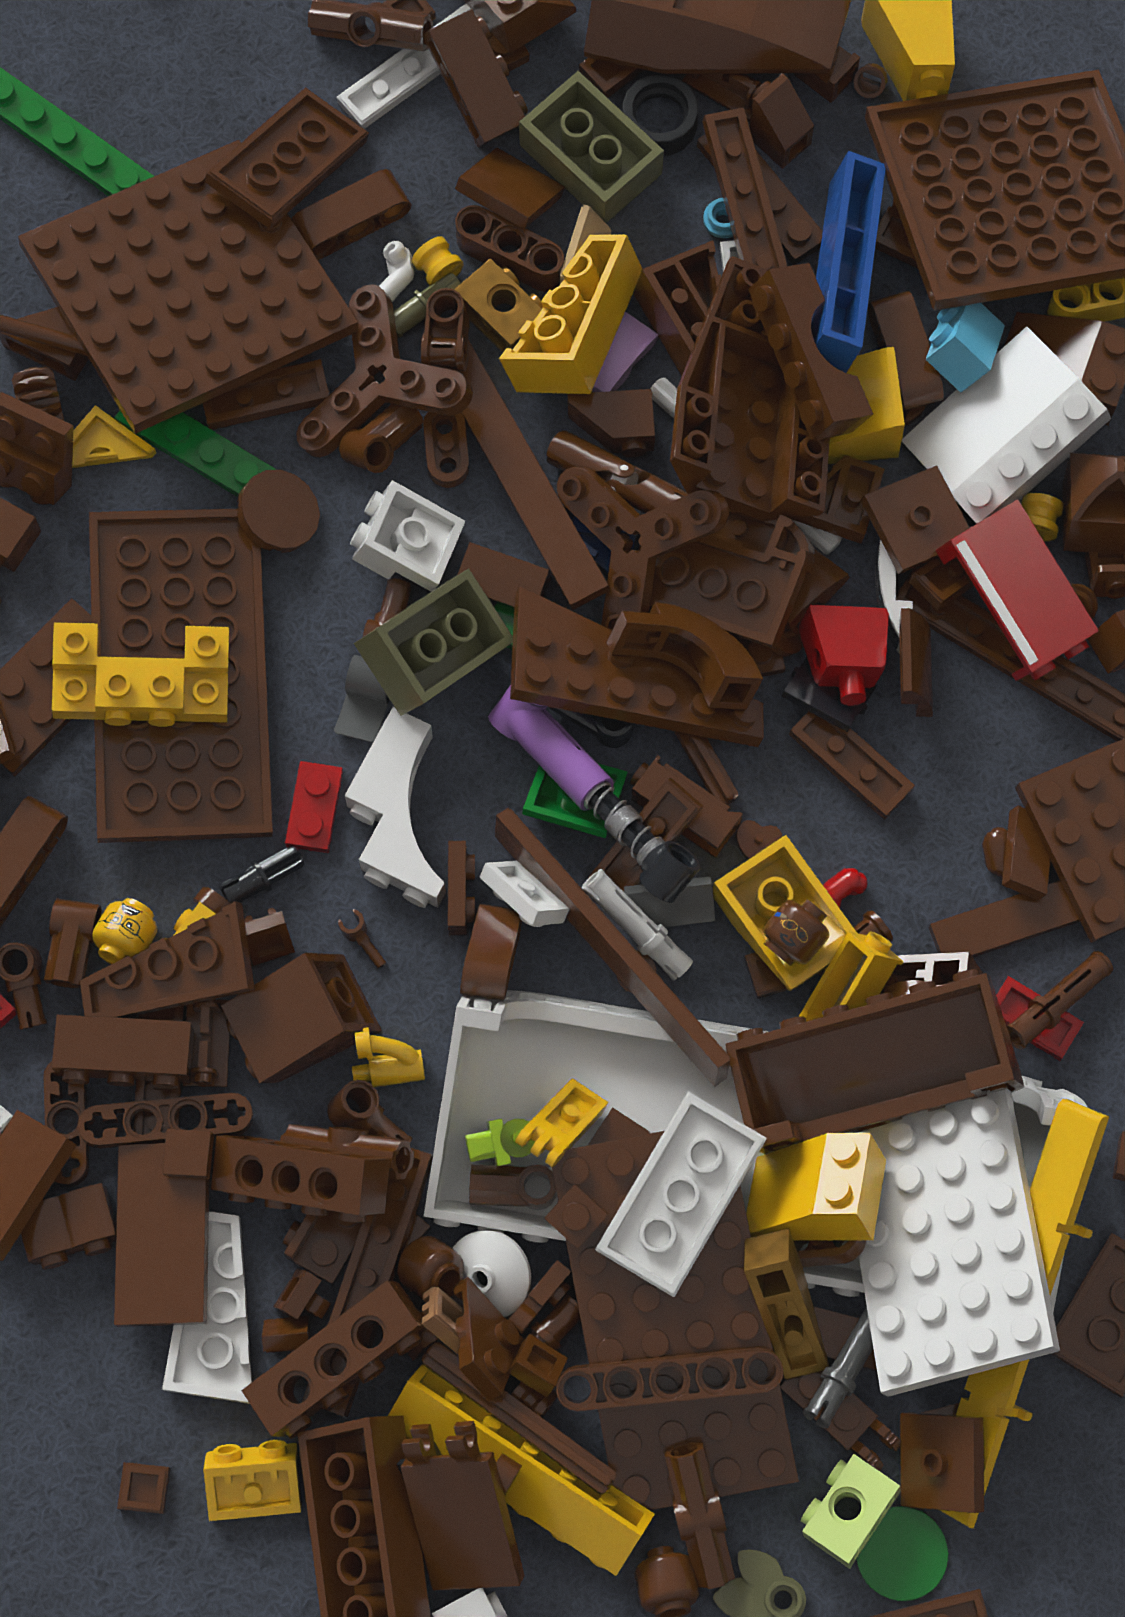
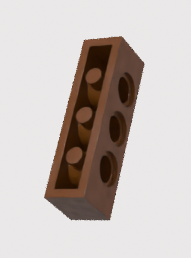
(359, 1177)
(273, 1391)

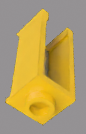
(854, 974)

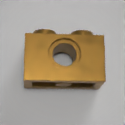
(492, 287)

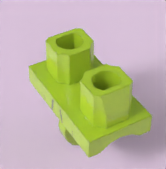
(498, 1142)

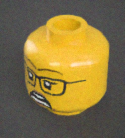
(124, 930)

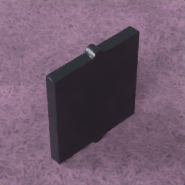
(822, 700)

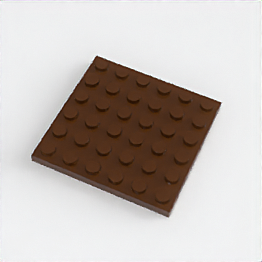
(1008, 186)
(184, 291)

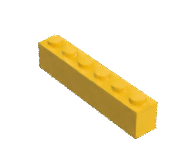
(575, 1514)

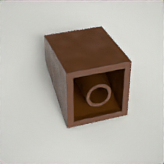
(299, 1016)

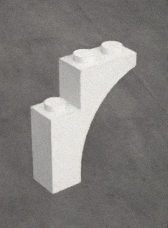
(383, 795)

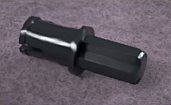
(261, 875)

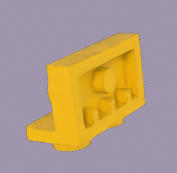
(252, 1480)

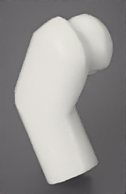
(399, 269)

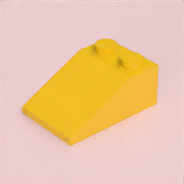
(759, 888)
(819, 1188)

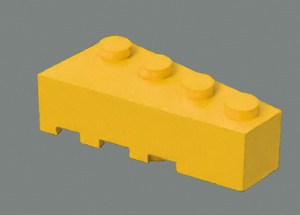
(578, 321)

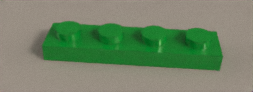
(202, 451)

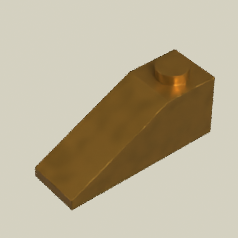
(785, 1302)

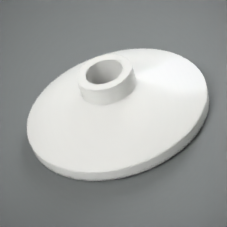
(503, 1265)

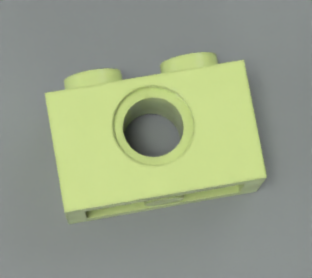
(842, 1537)

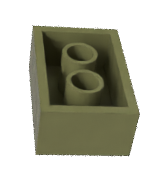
(591, 147)
(434, 642)

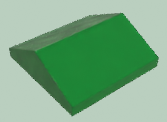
(552, 804)

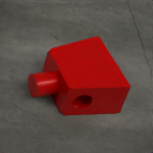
(846, 647)

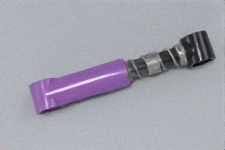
(664, 865)

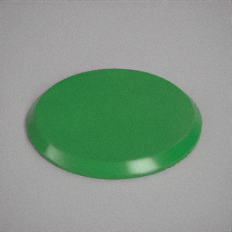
(904, 1555)

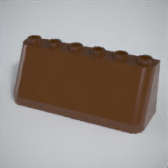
(874, 1061)

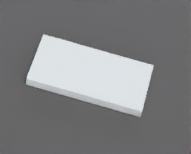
(680, 1194)

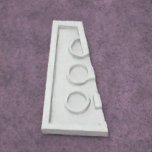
(215, 1356)

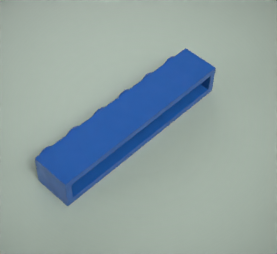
(847, 258)

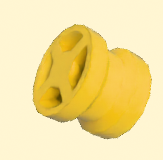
(436, 260)
(1043, 513)

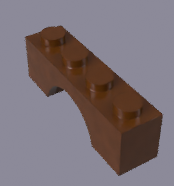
(827, 398)

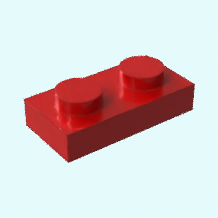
(314, 807)

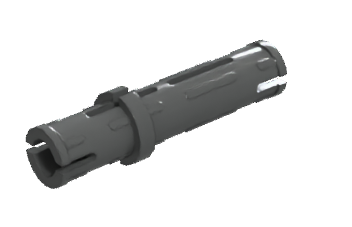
(840, 1377)

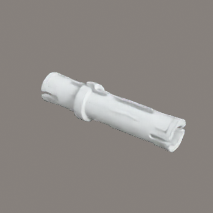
(648, 936)

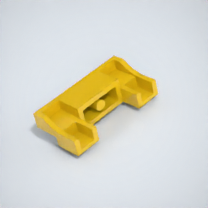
(140, 687)

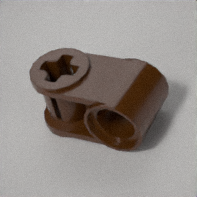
(445, 338)

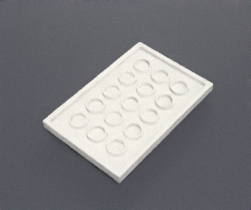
(954, 1249)

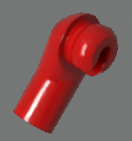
(844, 883)

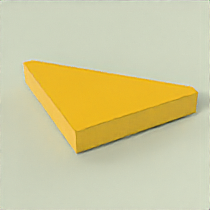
(104, 441)

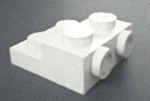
(406, 536)

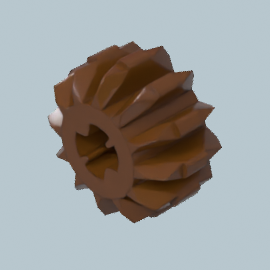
(38, 389)

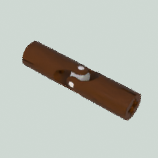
(633, 484)

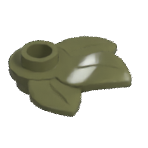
(755, 1590)

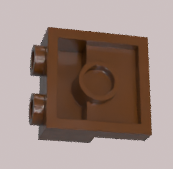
(34, 451)

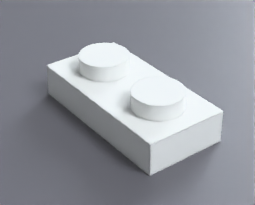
(524, 893)

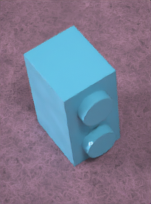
(964, 344)

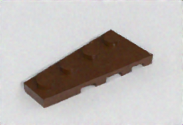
(176, 971)

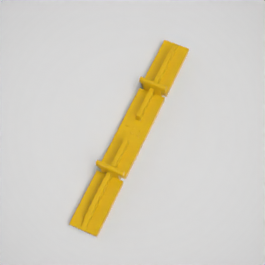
(1055, 1201)

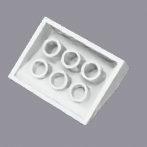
(1008, 427)

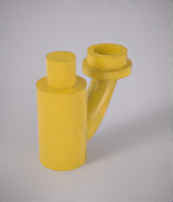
(397, 1065)

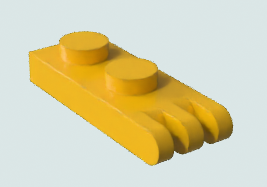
(562, 1121)

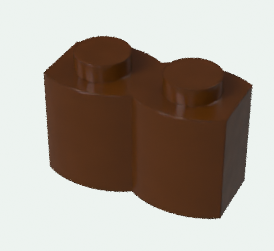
(70, 1225)

